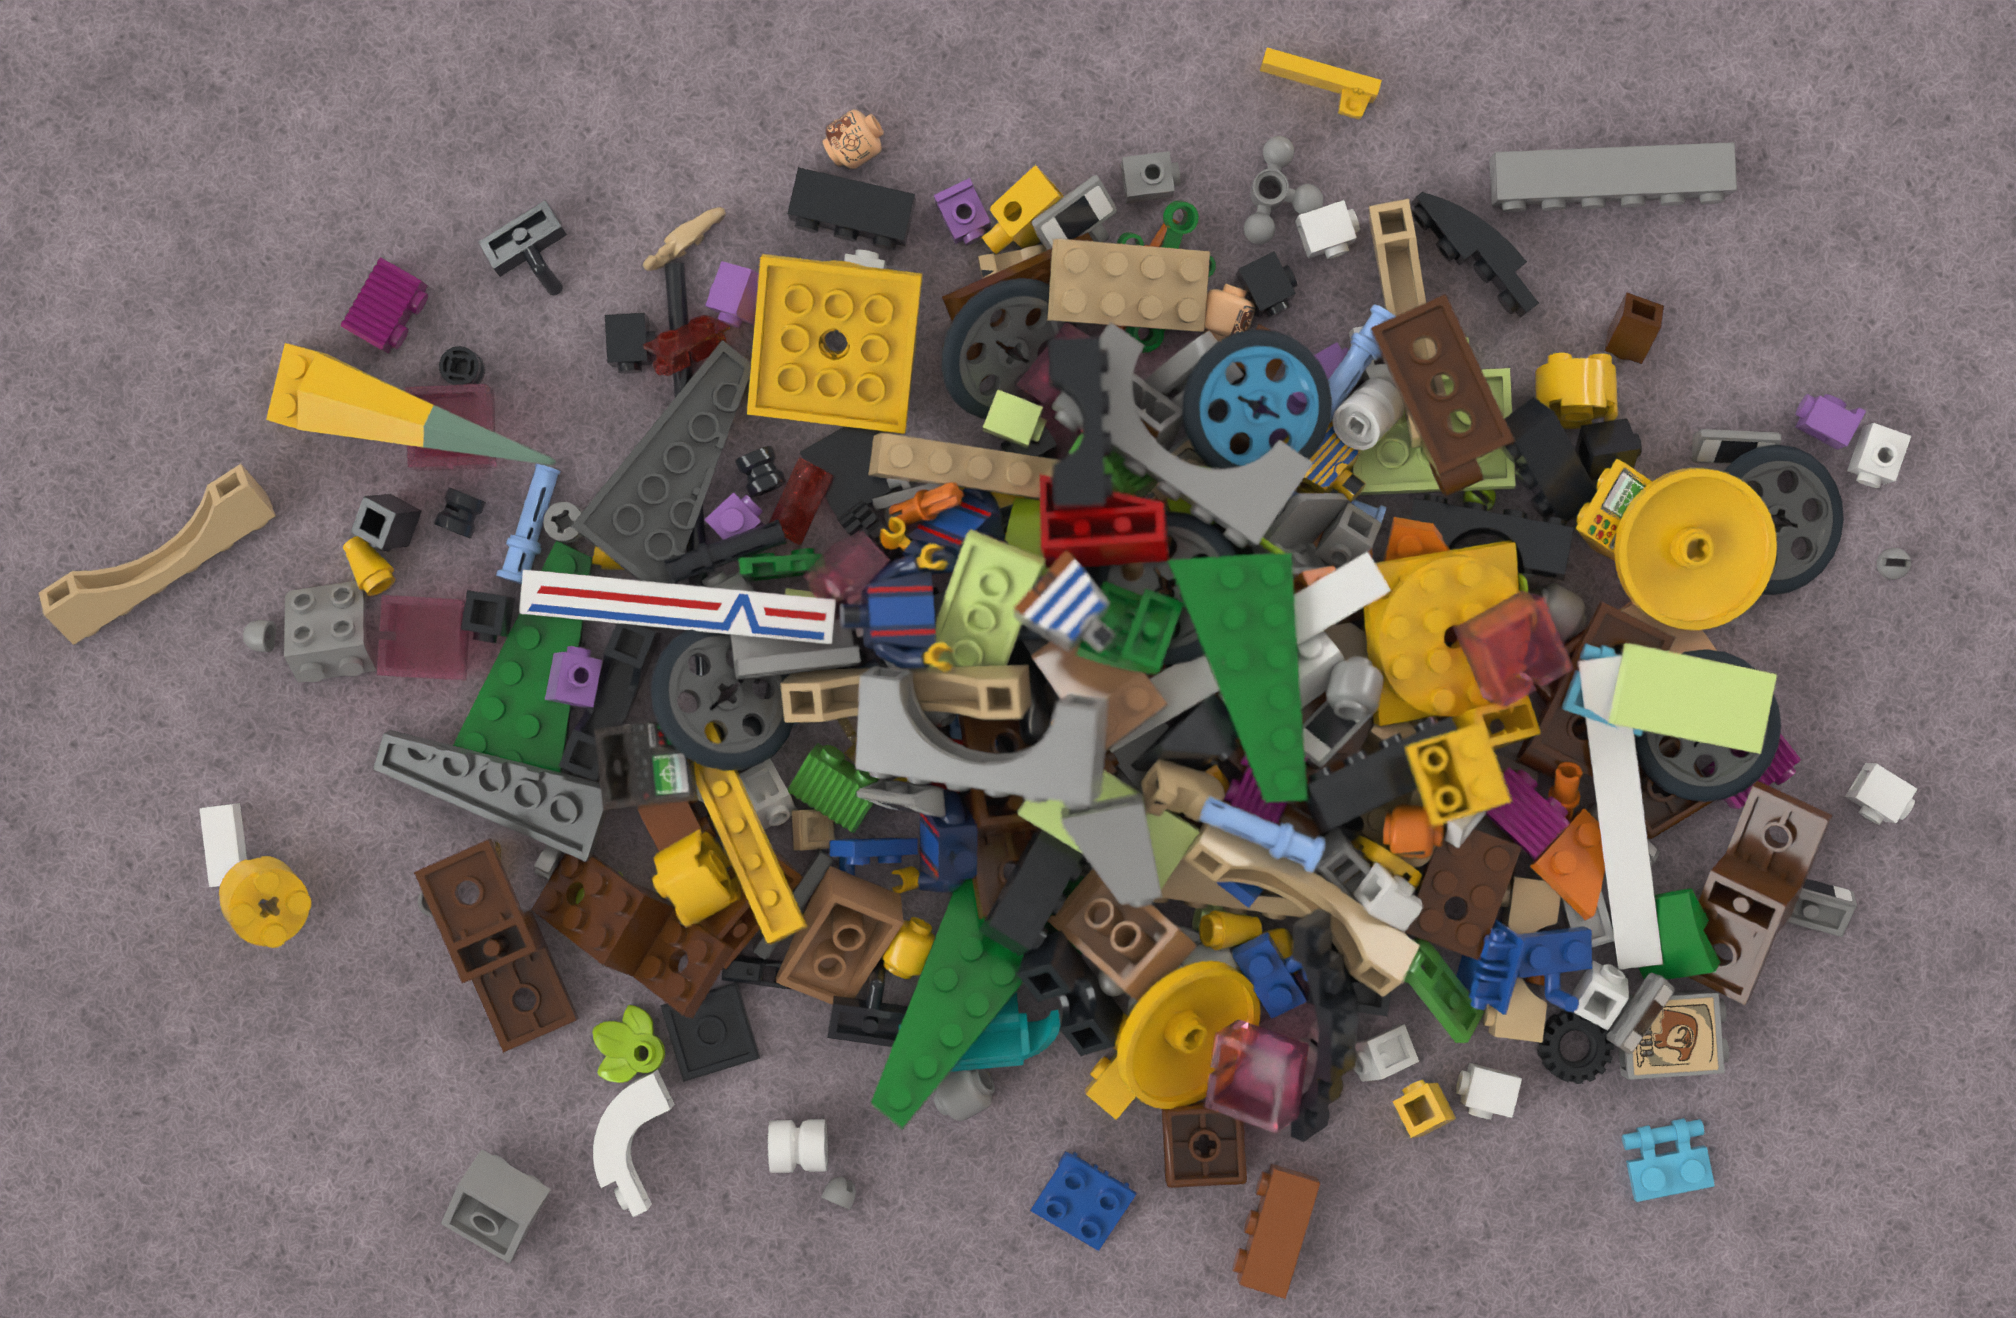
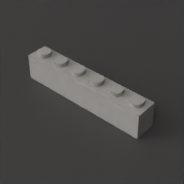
(1613, 174)

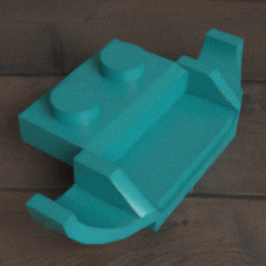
(1010, 1039)

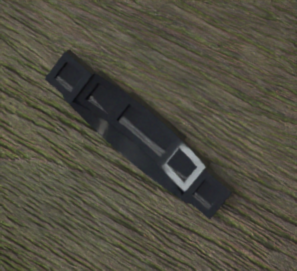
(1336, 1020)

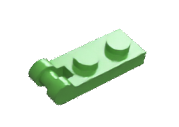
(1442, 993)

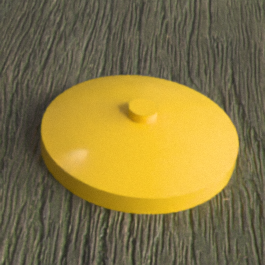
(1695, 548)
(1173, 1028)

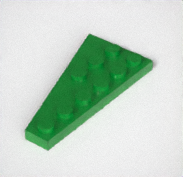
(1250, 641)
(511, 708)
(954, 1002)

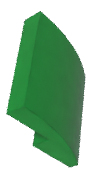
(1141, 629)
(1682, 937)

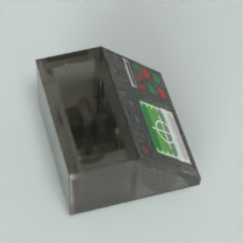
(642, 768)

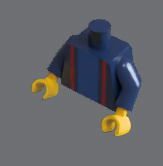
(949, 529)
(900, 613)
(946, 849)

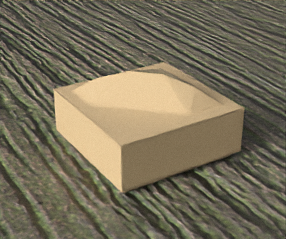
(811, 830)

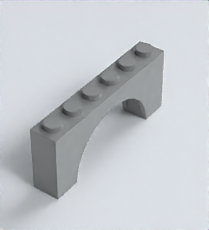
(1238, 498)
(902, 742)

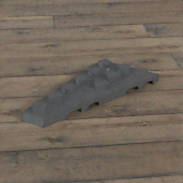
(660, 487)

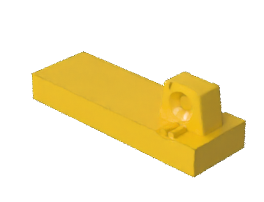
(1354, 88)

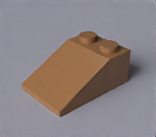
(1129, 693)
(844, 937)
(1124, 941)

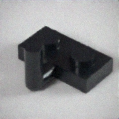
(523, 241)
(868, 1019)

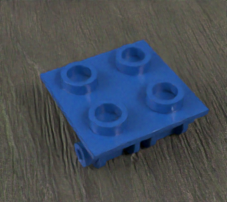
(1495, 973)
(1083, 1200)

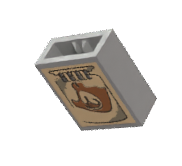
(1681, 1039)

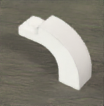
(614, 1135)

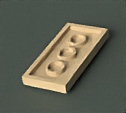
(1128, 285)

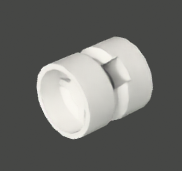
(1368, 414)
(799, 1145)

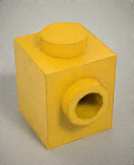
(1108, 1088)
(1423, 1108)

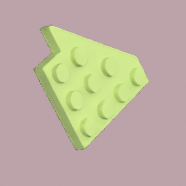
(1399, 469)

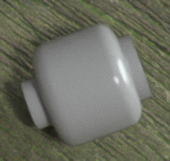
(1565, 608)
(1354, 688)
(964, 1093)

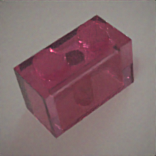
(845, 568)

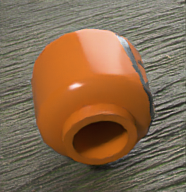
(1411, 833)

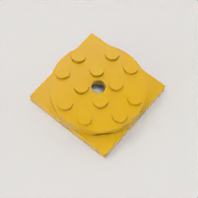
(807, 381)
(1410, 622)

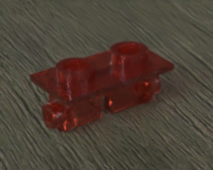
(698, 336)
(801, 499)

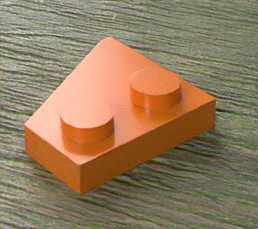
(1575, 864)

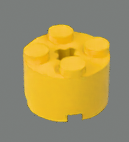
(1578, 388)
(695, 877)
(268, 922)

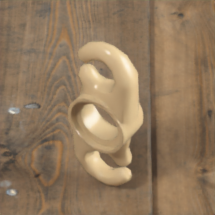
(683, 237)

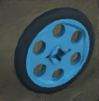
(1254, 351)

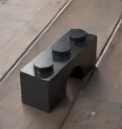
(1089, 1014)

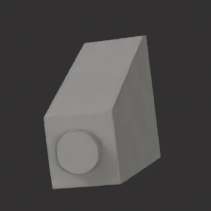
(1118, 846)

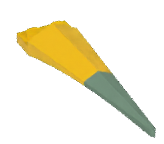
(338, 399)

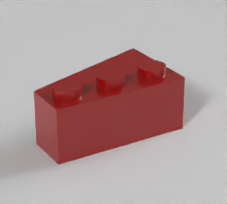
(1119, 533)

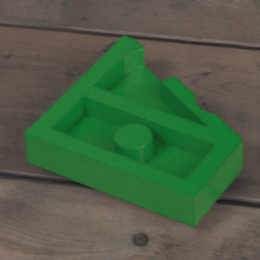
(768, 566)

